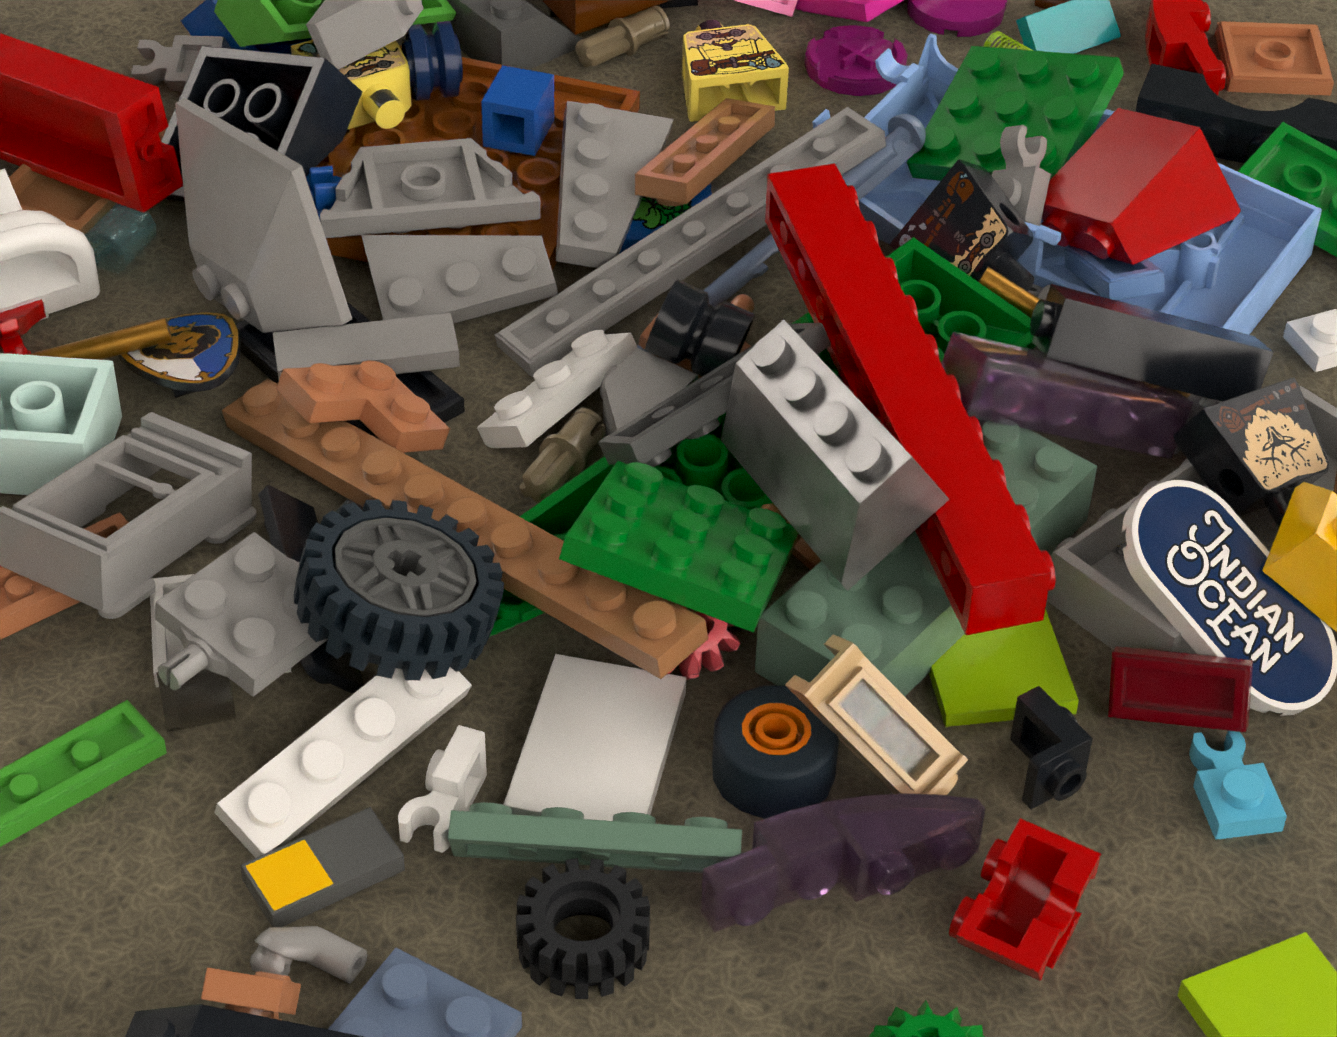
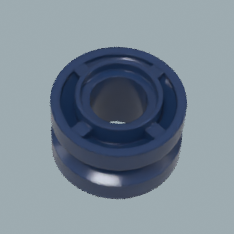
(433, 60)

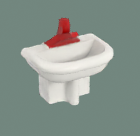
(41, 268)

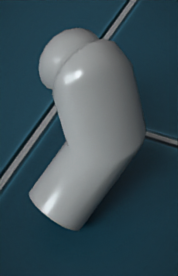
(307, 944)

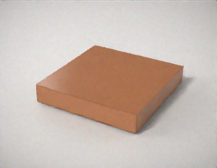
(1274, 58)

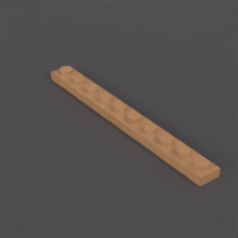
(363, 468)

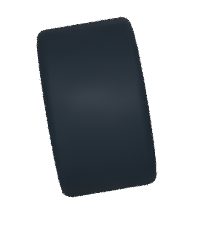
(772, 753)

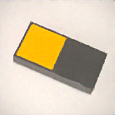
(322, 868)

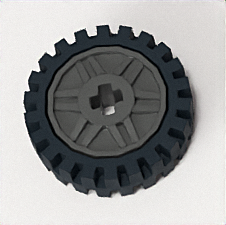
(398, 589)

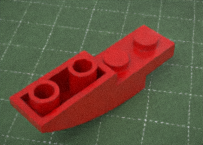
(1178, 39)

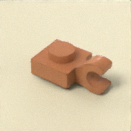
(256, 994)

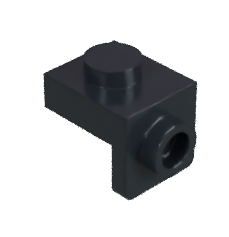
(1053, 744)

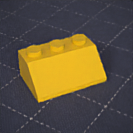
(1306, 551)

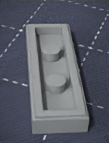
(400, 343)

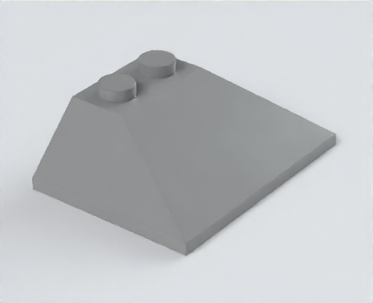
(254, 228)

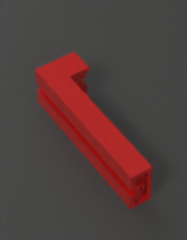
(84, 126)

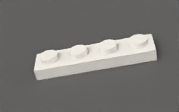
(335, 757)

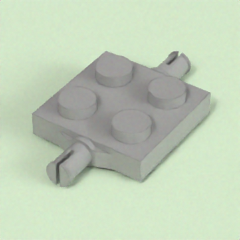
(237, 618)

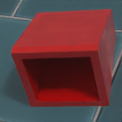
(1138, 189)

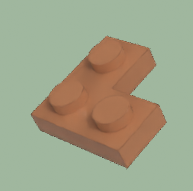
(365, 394)

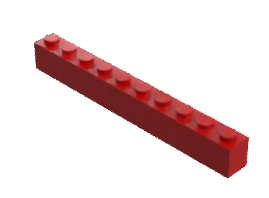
(979, 536)

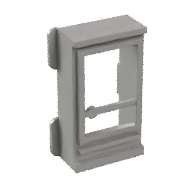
(114, 573)

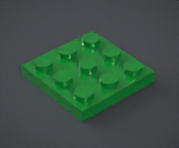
(1006, 87)
(681, 544)

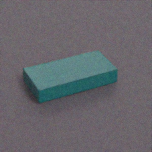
(1069, 26)

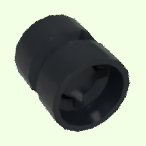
(697, 330)

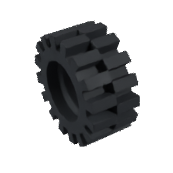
(590, 961)

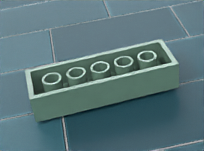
(899, 606)

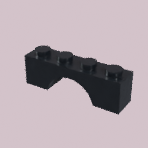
(1229, 129)

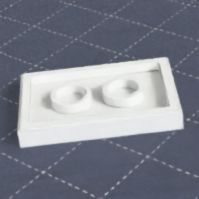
(597, 740)

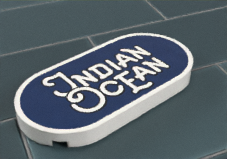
(1210, 585)

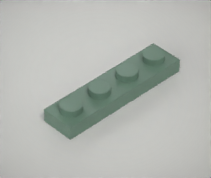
(564, 834)

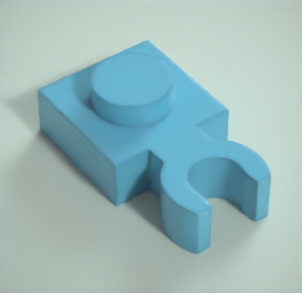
(1234, 795)

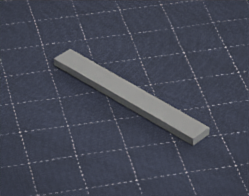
(679, 246)

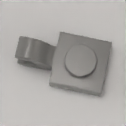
(1023, 179)

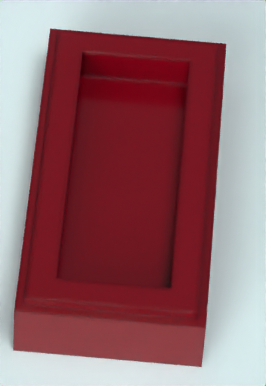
(1180, 688)

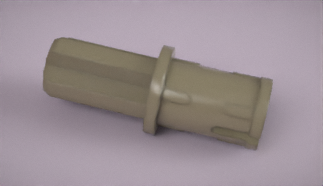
(623, 37)
(562, 455)

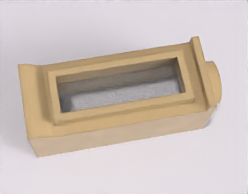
(879, 723)

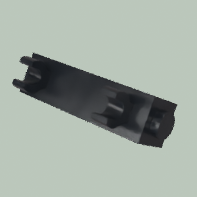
(1148, 345)

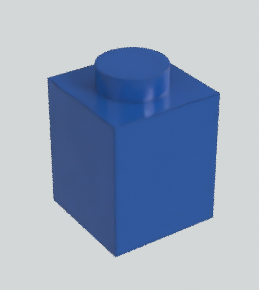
(518, 110)

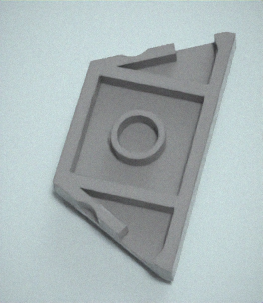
(425, 188)

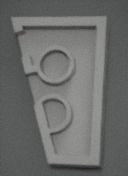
(457, 274)

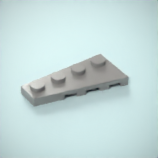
(598, 178)

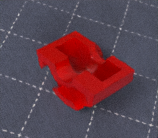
(1029, 900)

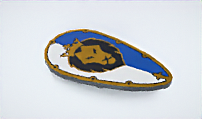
(196, 360)

